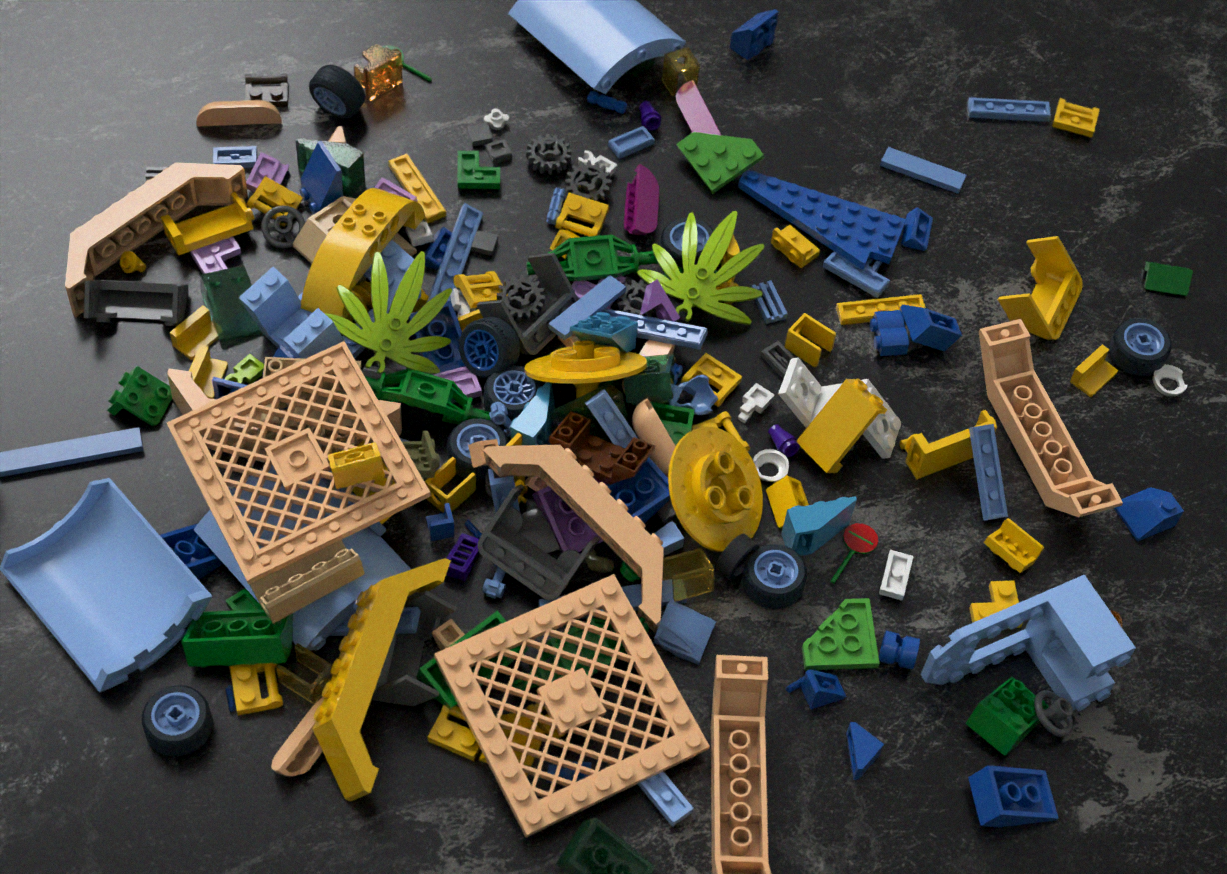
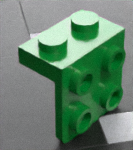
(141, 395)

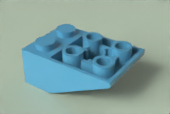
(607, 331)
(535, 420)
(814, 525)

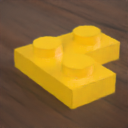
(1002, 595)

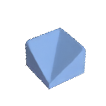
(671, 538)

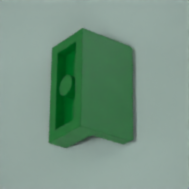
(1167, 278)

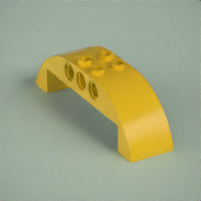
(351, 246)

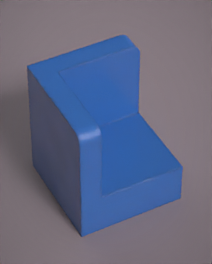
(441, 525)

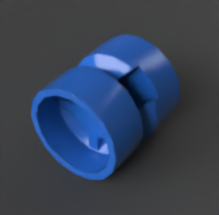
(899, 650)

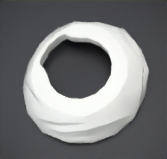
(1170, 372)
(774, 457)

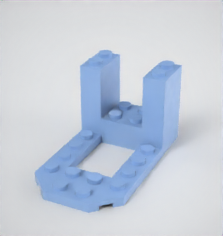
(303, 333)
(1067, 637)

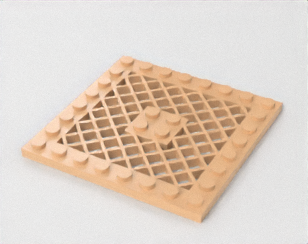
(295, 461)
(570, 704)

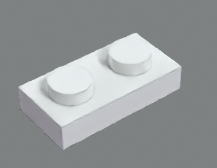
(896, 575)

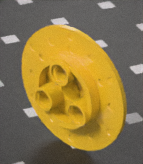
(585, 366)
(714, 487)

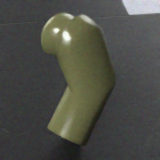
(598, 563)

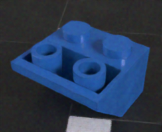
(755, 34)
(930, 327)

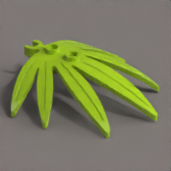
(698, 281)
(390, 331)

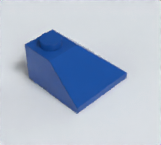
(1149, 512)

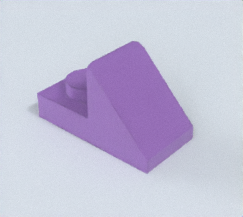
(657, 298)

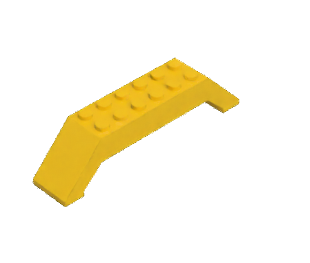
(357, 673)

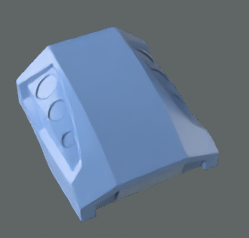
(684, 632)

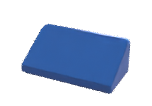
(917, 230)
(437, 248)

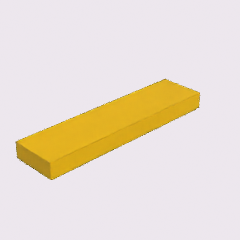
(415, 184)
(864, 310)

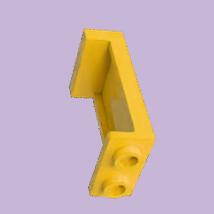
(209, 226)
(840, 424)
(932, 457)

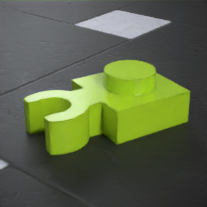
(247, 370)

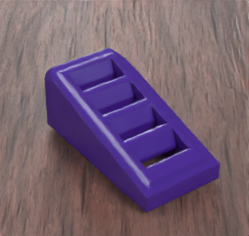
(458, 571)

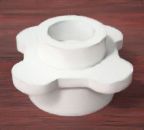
(496, 119)

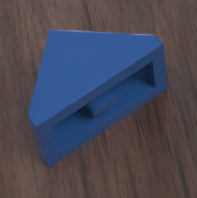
(821, 688)
(862, 749)

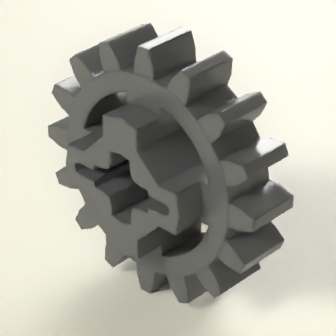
(548, 154)
(589, 173)
(521, 297)
(633, 298)

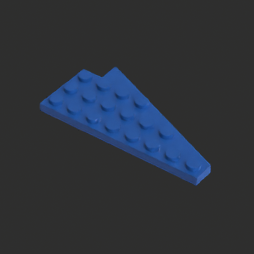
(837, 223)

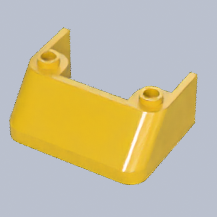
(1054, 294)

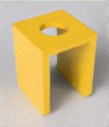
(814, 331)
(457, 495)

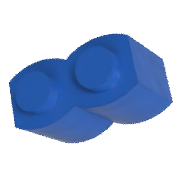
(889, 332)

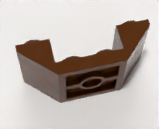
(606, 461)

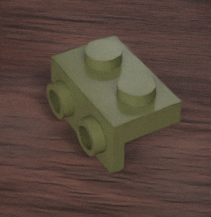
(423, 455)

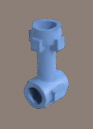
(499, 416)
(495, 587)

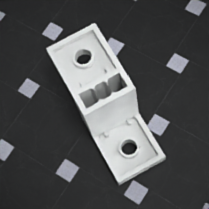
(808, 397)

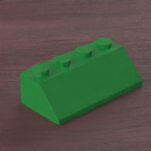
(237, 639)
(432, 676)

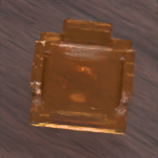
(382, 71)

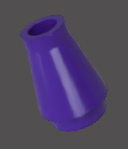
(649, 116)
(783, 440)

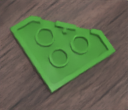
(719, 157)
(843, 639)

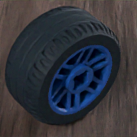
(489, 346)

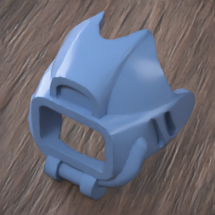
(702, 395)

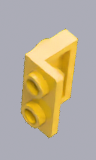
(1014, 546)

